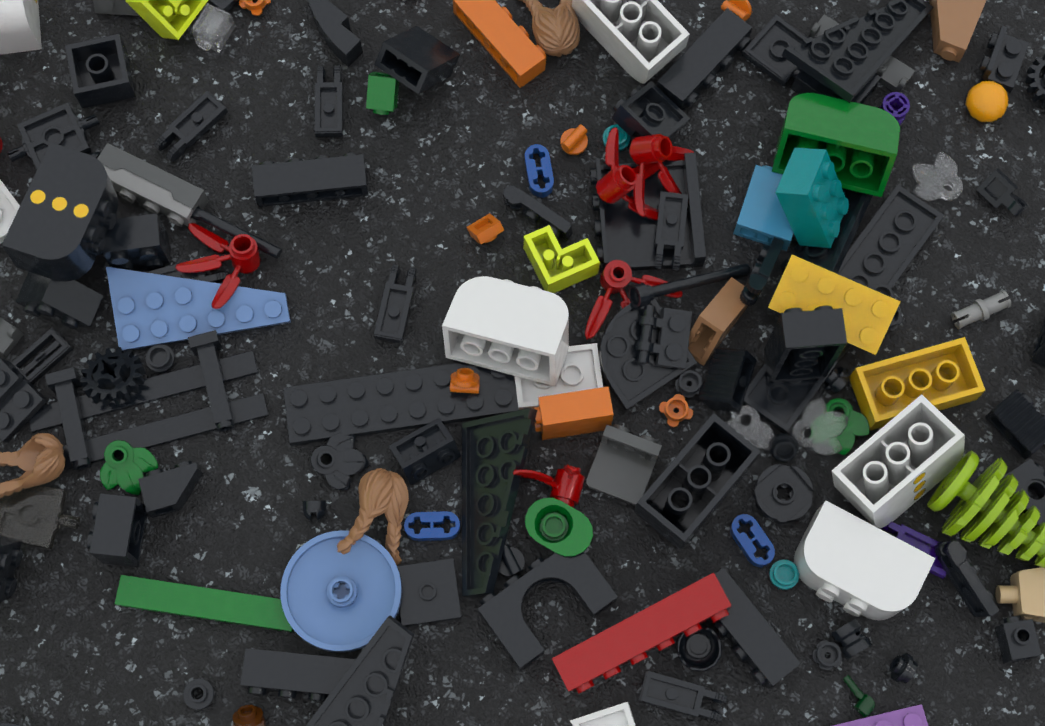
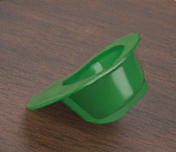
(558, 527)

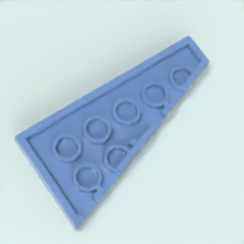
(170, 309)

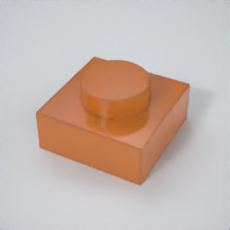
(485, 229)

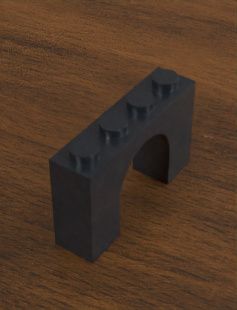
(504, 614)

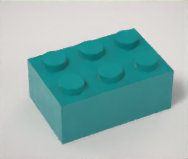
(812, 197)

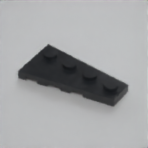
(833, 257)

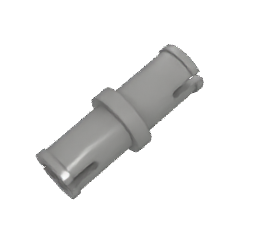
(981, 309)

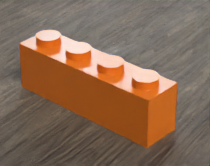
(502, 38)

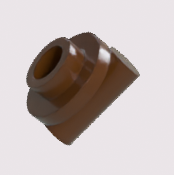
(249, 716)

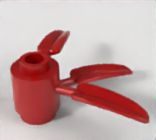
(651, 150)
(622, 178)
(242, 252)
(615, 285)
(565, 486)

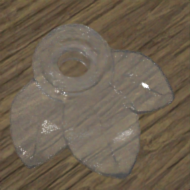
(934, 177)
(824, 428)
(756, 432)

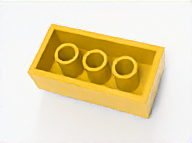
(865, 311)
(940, 373)

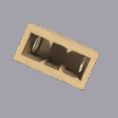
(1025, 594)

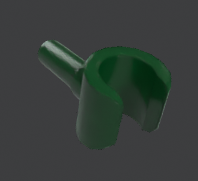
(865, 704)

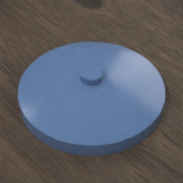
(340, 597)

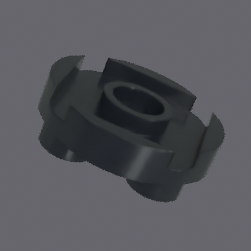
(784, 477)

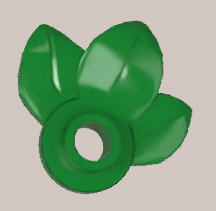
(856, 425)
(129, 469)

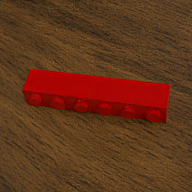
(642, 632)

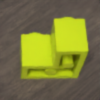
(168, 17)
(557, 266)

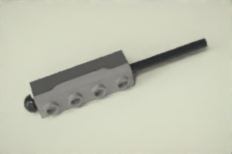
(166, 194)

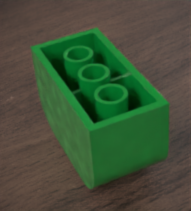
(856, 136)

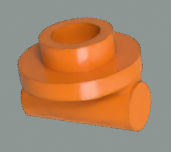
(740, 7)
(574, 140)
(465, 381)

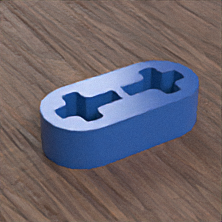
(533, 171)
(432, 519)
(746, 544)

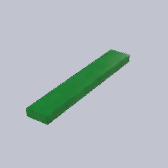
(201, 603)

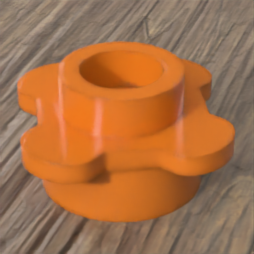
(255, 8)
(678, 402)

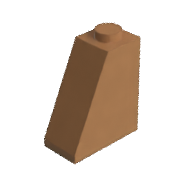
(953, 26)
(716, 321)

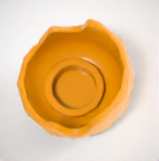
(987, 101)

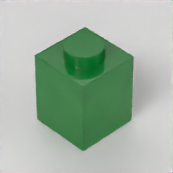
(382, 93)

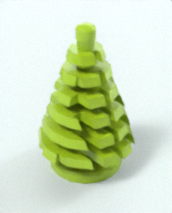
(989, 511)

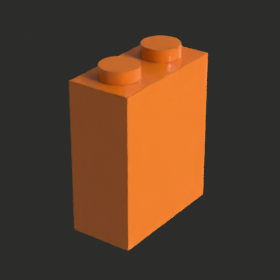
(573, 413)

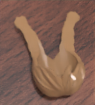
(556, 28)
(39, 457)
(379, 493)

